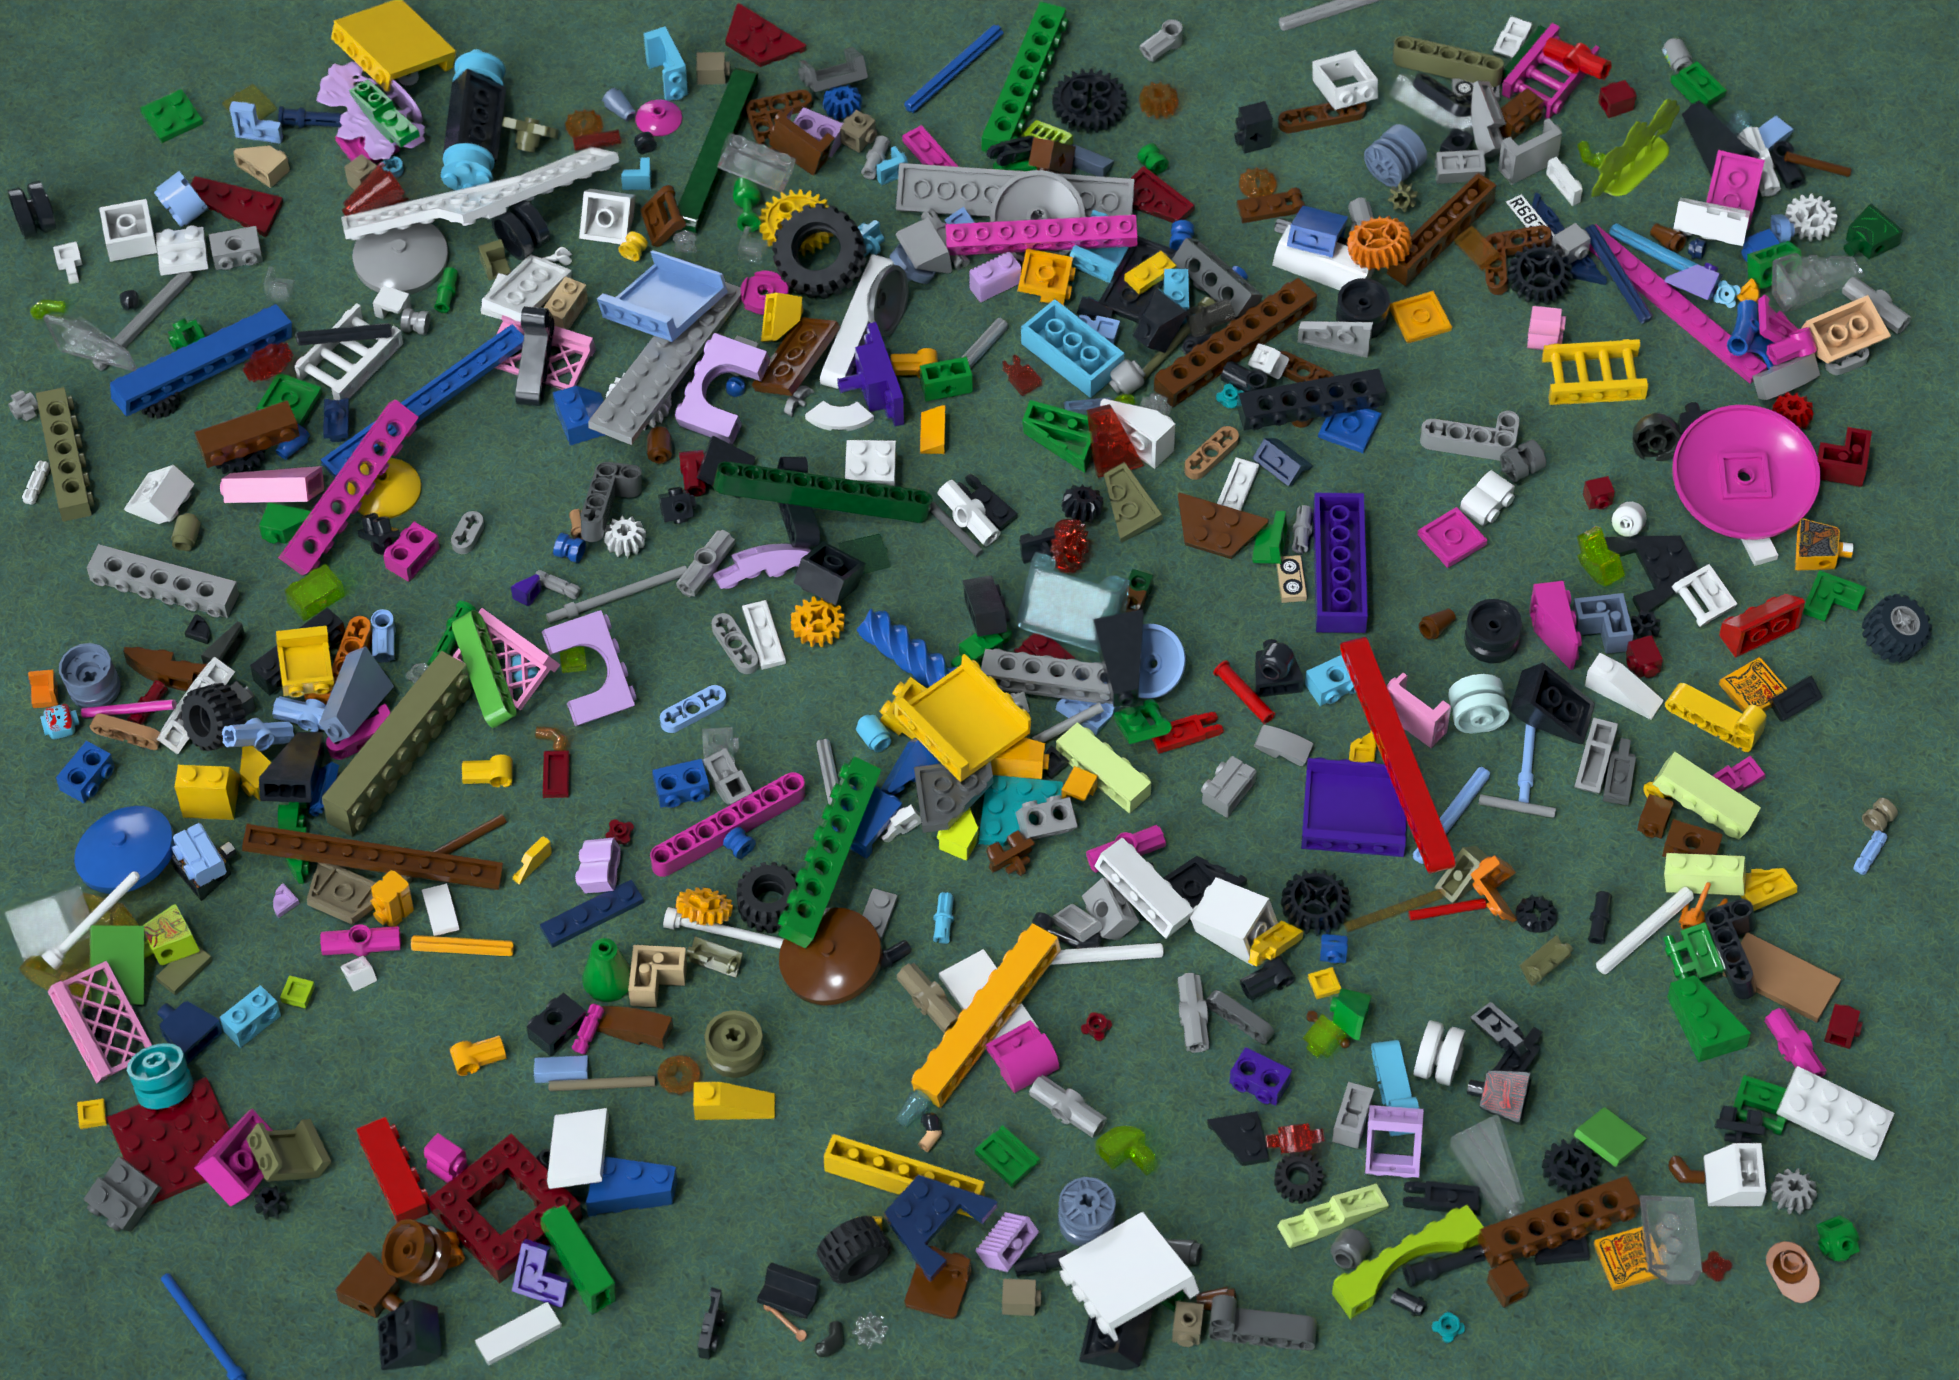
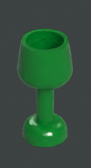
(747, 195)

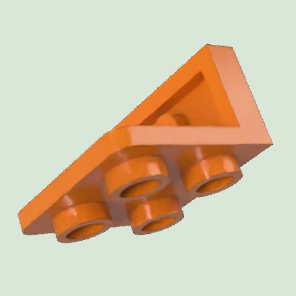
(1487, 878)

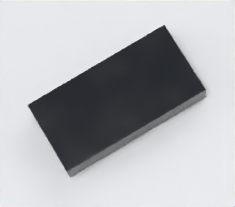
(1795, 698)

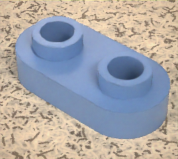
(1782, 227)

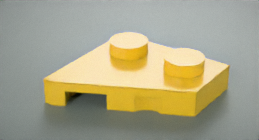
(1768, 886)

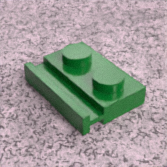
(1698, 84)
(1007, 1156)

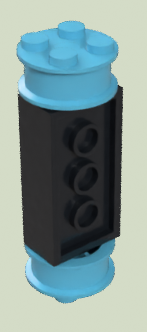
(473, 120)

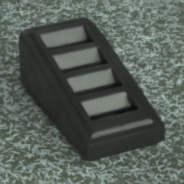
(226, 645)

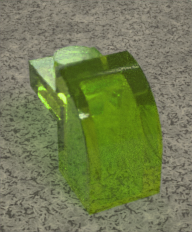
(1597, 560)
(573, 660)
(1125, 1143)

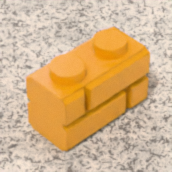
(391, 899)

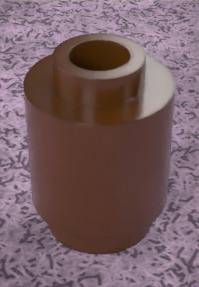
(659, 445)

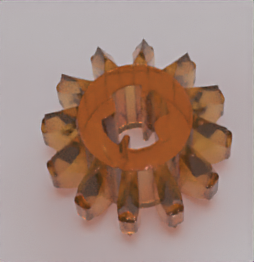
(1158, 100)

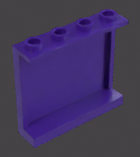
(1352, 809)

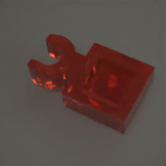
(1022, 378)

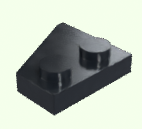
(1241, 1136)
(712, 1321)

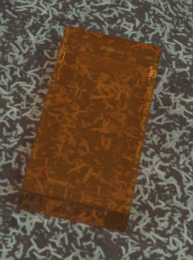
(1476, 247)

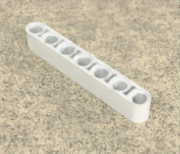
(853, 327)

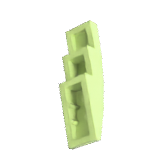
(1333, 1216)

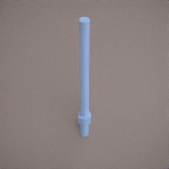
(1526, 778)

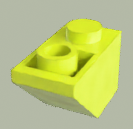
(960, 837)

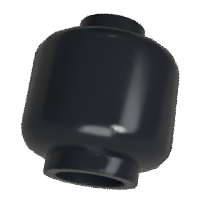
(1276, 661)

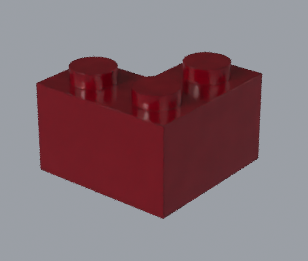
(1848, 462)

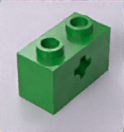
(946, 379)

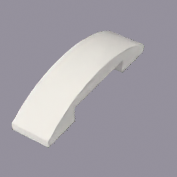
(173, 732)

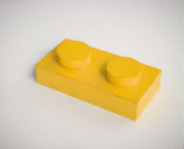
(1148, 272)

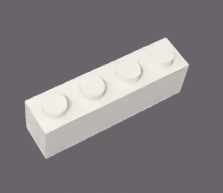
(1144, 887)

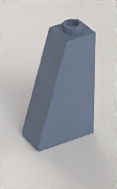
(354, 695)

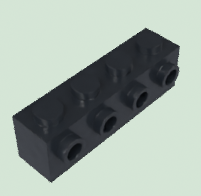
(267, 669)

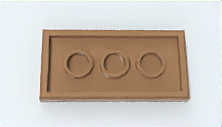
(1789, 978)

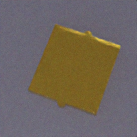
(252, 96)

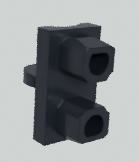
(378, 531)
(1040, 543)
(1752, 1125)

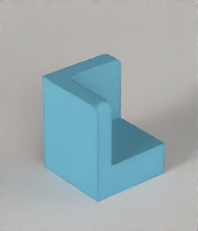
(638, 179)

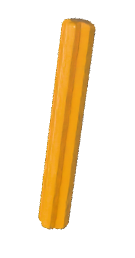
(462, 945)

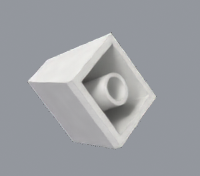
(1232, 917)

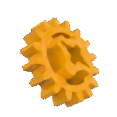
(817, 621)
(704, 906)

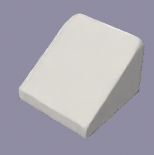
(358, 973)

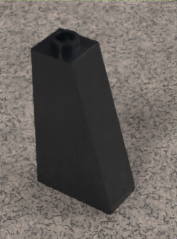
(1714, 133)
(1120, 652)
(294, 771)

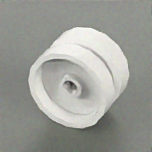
(1445, 1053)

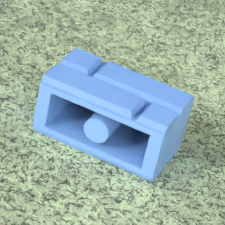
(199, 855)

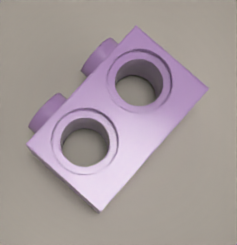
(818, 126)

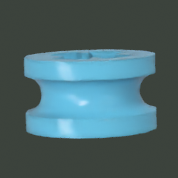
(391, 162)

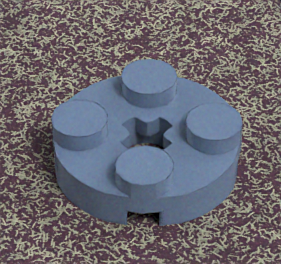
(901, 258)

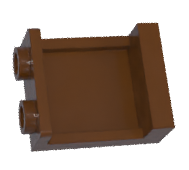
(799, 144)

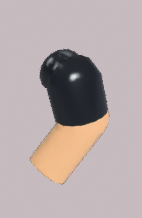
(933, 1131)

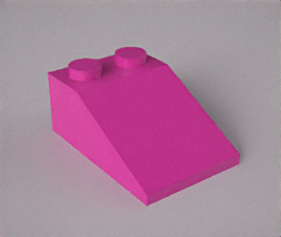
(231, 1163)

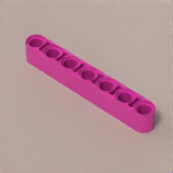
(734, 814)

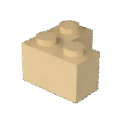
(653, 967)

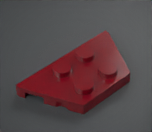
(759, 39)

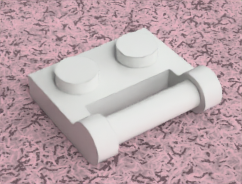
(1711, 592)

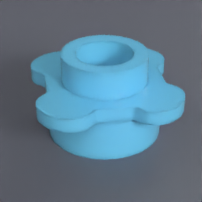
(1720, 296)

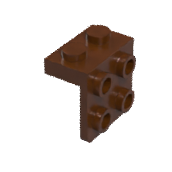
(945, 1291)

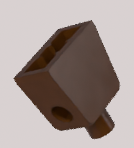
(369, 1288)

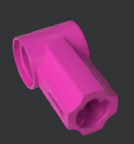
(1798, 344)

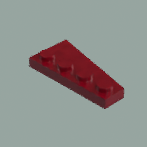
(239, 203)

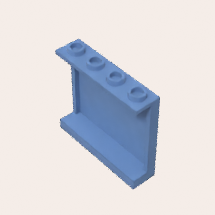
(665, 297)

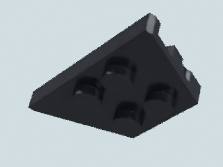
(1195, 876)

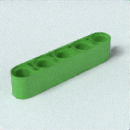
(484, 668)

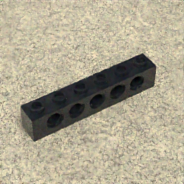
(1300, 394)

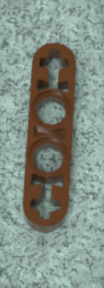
(1320, 112)

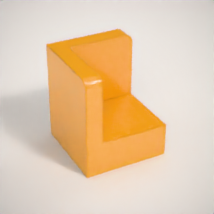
(1079, 784)

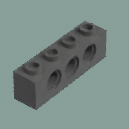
(1193, 252)

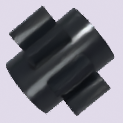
(1645, 624)
(270, 1202)

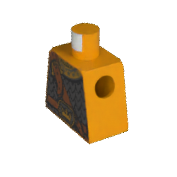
(1819, 546)

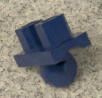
(336, 419)

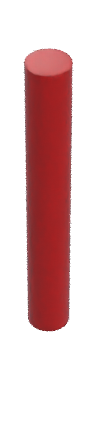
(1447, 909)

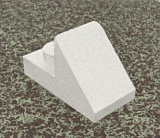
(1268, 360)

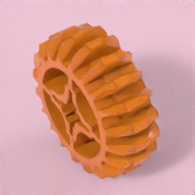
(1379, 243)

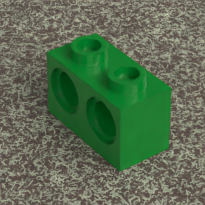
(1761, 262)

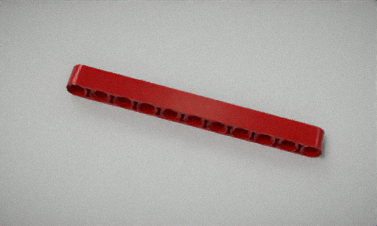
(1397, 755)

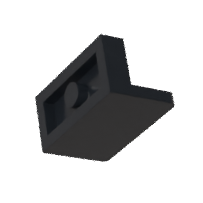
(789, 1290)

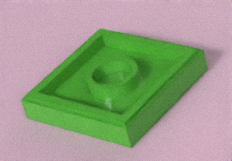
(1609, 1136)

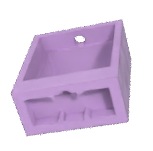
(1397, 1120)

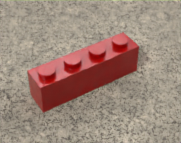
(392, 1170)

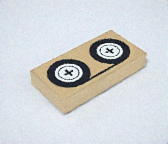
(1291, 579)

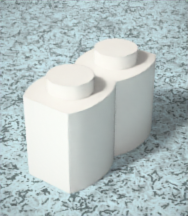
(1487, 498)

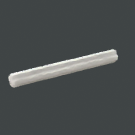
(1644, 930)
(1109, 953)

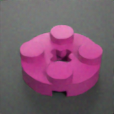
(761, 281)

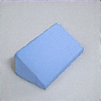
(560, 1068)

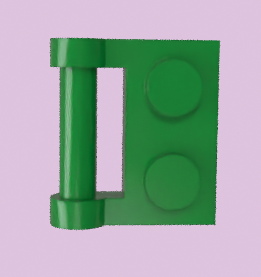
(1135, 726)
(1762, 1097)

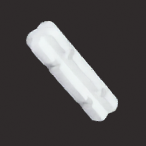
(36, 482)

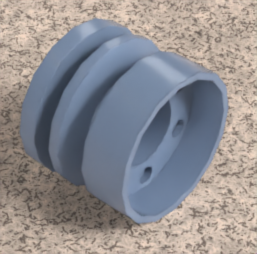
(1395, 155)
(89, 676)
(1086, 1210)

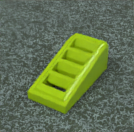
(1057, 134)

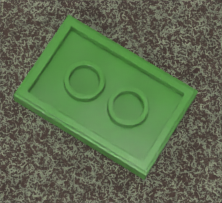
(125, 955)

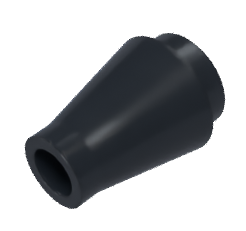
(1093, 308)

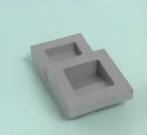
(1283, 743)

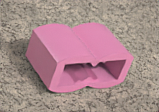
(1545, 327)

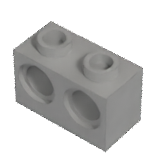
(1048, 823)
(1353, 1115)

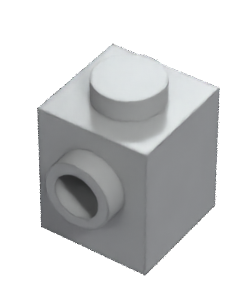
(1573, 242)

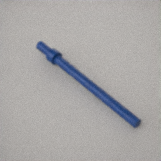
(234, 1372)

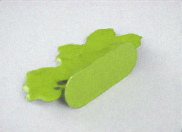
(1638, 156)

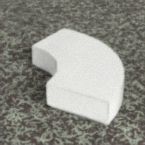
(834, 417)

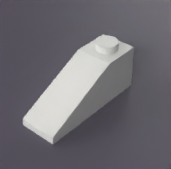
(1622, 686)

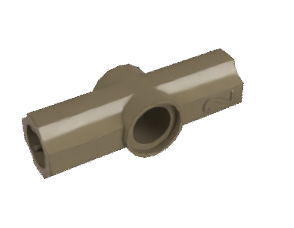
(928, 997)

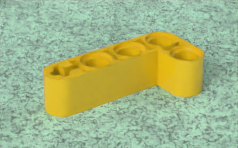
(1717, 718)

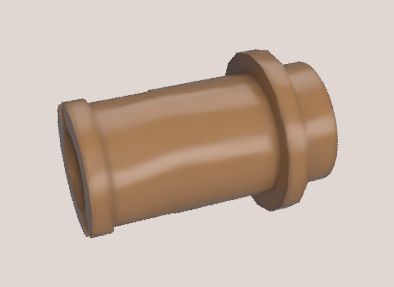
(576, 523)

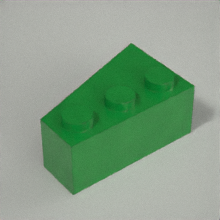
(1060, 432)
(1705, 1020)

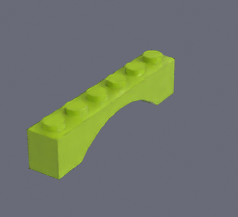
(1454, 1233)

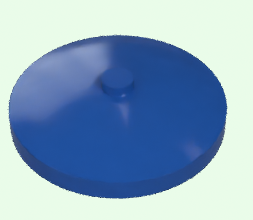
(124, 843)

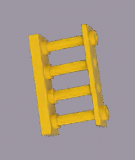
(1595, 391)

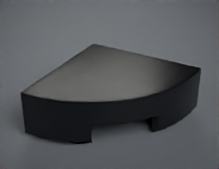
(198, 630)
(1057, 762)

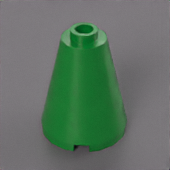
(606, 972)

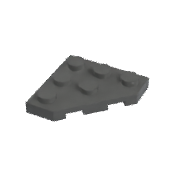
(944, 797)

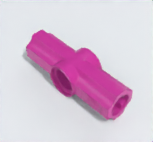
(1143, 841)
(346, 940)
(1793, 1042)

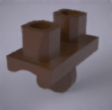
(1001, 858)

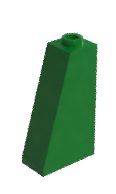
(578, 1259)

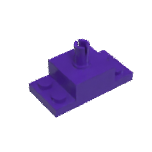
(875, 377)

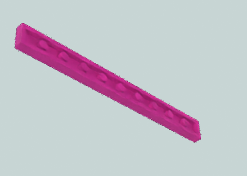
(1682, 311)

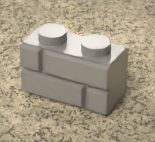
(1228, 786)

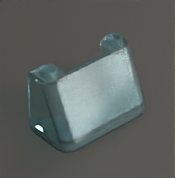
(1066, 605)

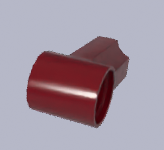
(690, 464)

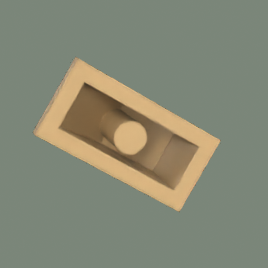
(263, 163)

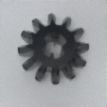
(1082, 503)

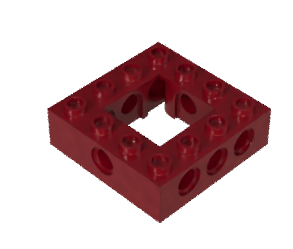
(457, 1200)

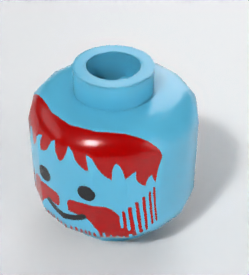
(59, 721)

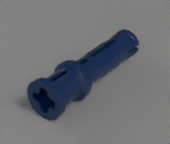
(301, 117)

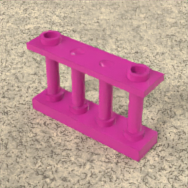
(1527, 69)

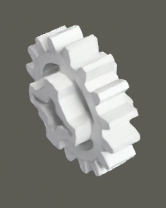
(1811, 217)

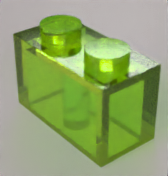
(314, 592)

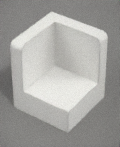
(390, 300)

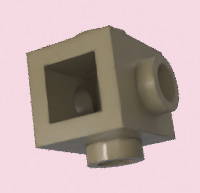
(858, 131)

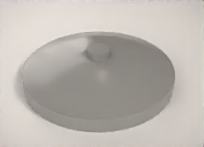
(1036, 197)
(401, 258)

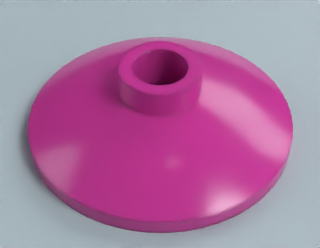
(658, 124)

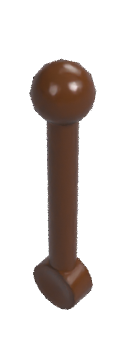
(1312, 1017)

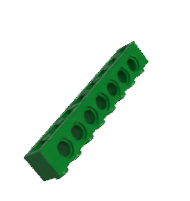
(1025, 75)
(864, 778)

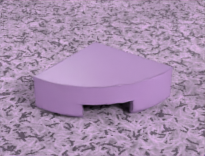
(284, 900)

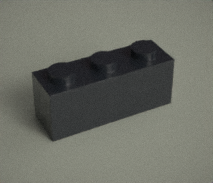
(985, 606)

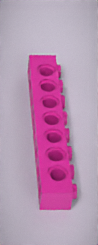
(1041, 235)
(295, 553)

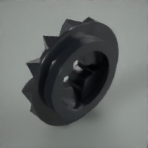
(1530, 921)

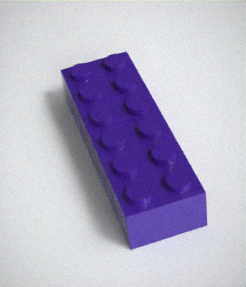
(1340, 563)

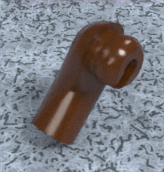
(1683, 1173)

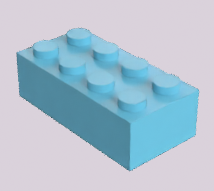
(1071, 347)

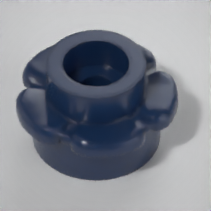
(1697, 248)

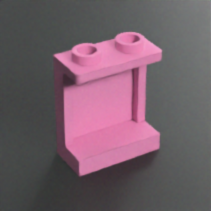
(1416, 716)

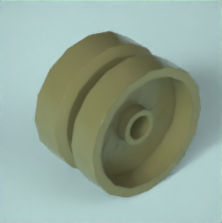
(734, 1044)

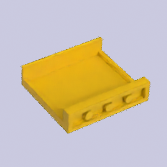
(391, 42)
(964, 719)

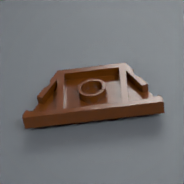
(1216, 526)

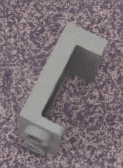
(1530, 157)

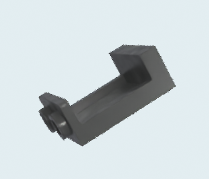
(836, 75)

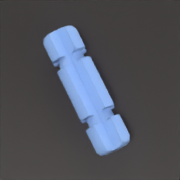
(1870, 852)

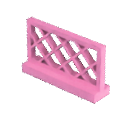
(564, 339)
(520, 646)
(79, 1026)

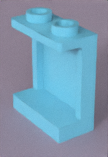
(662, 51)
(1098, 261)

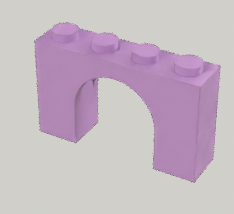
(720, 357)
(593, 632)

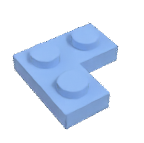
(249, 127)

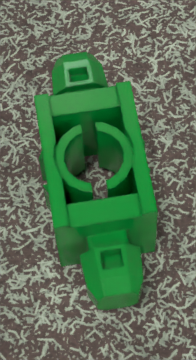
(975, 646)

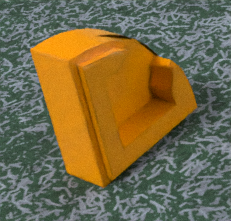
(1749, 291)

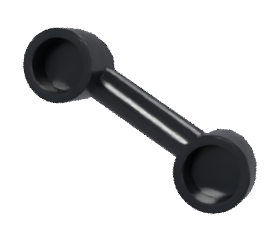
(1046, 922)

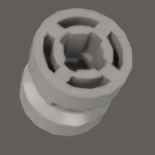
(415, 321)

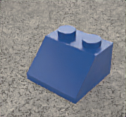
(574, 410)

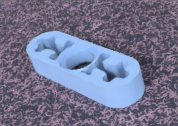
(696, 699)

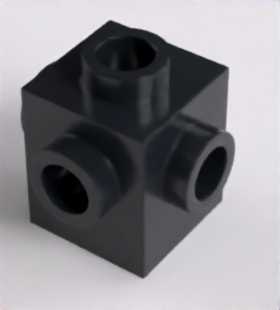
(671, 499)

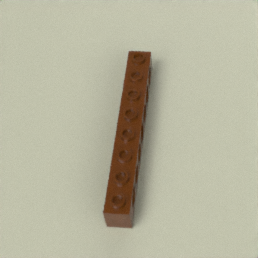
(1235, 341)

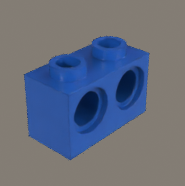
(81, 769)
(679, 778)

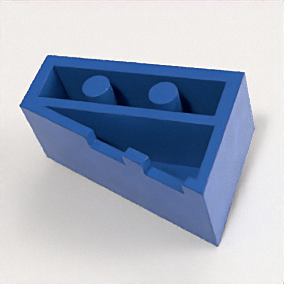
(631, 1186)

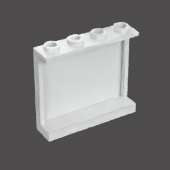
(1125, 1273)

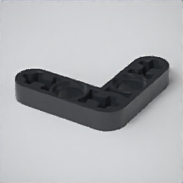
(1442, 96)

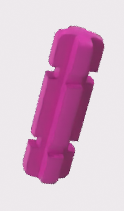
(588, 1029)

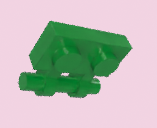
(1701, 951)

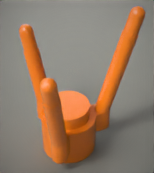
(1696, 915)

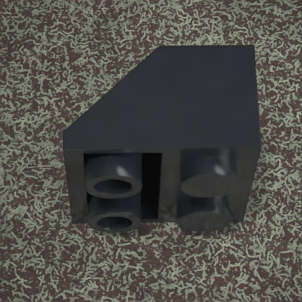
(409, 1336)

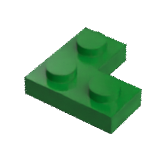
(1829, 590)

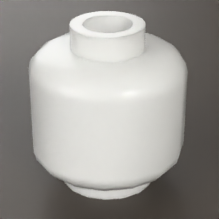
(1629, 519)

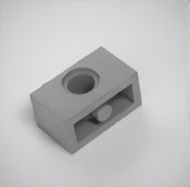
(235, 248)
(1111, 909)

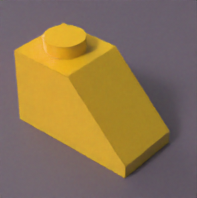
(780, 315)
(252, 766)

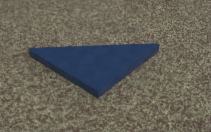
(1582, 269)

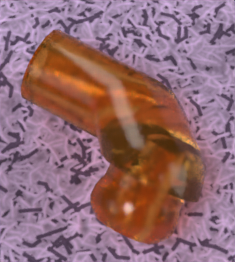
(553, 734)

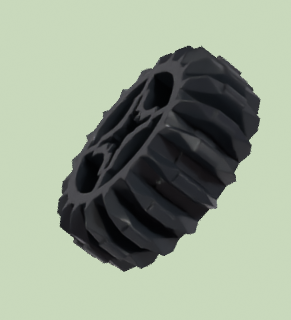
(1550, 286)
(1315, 910)

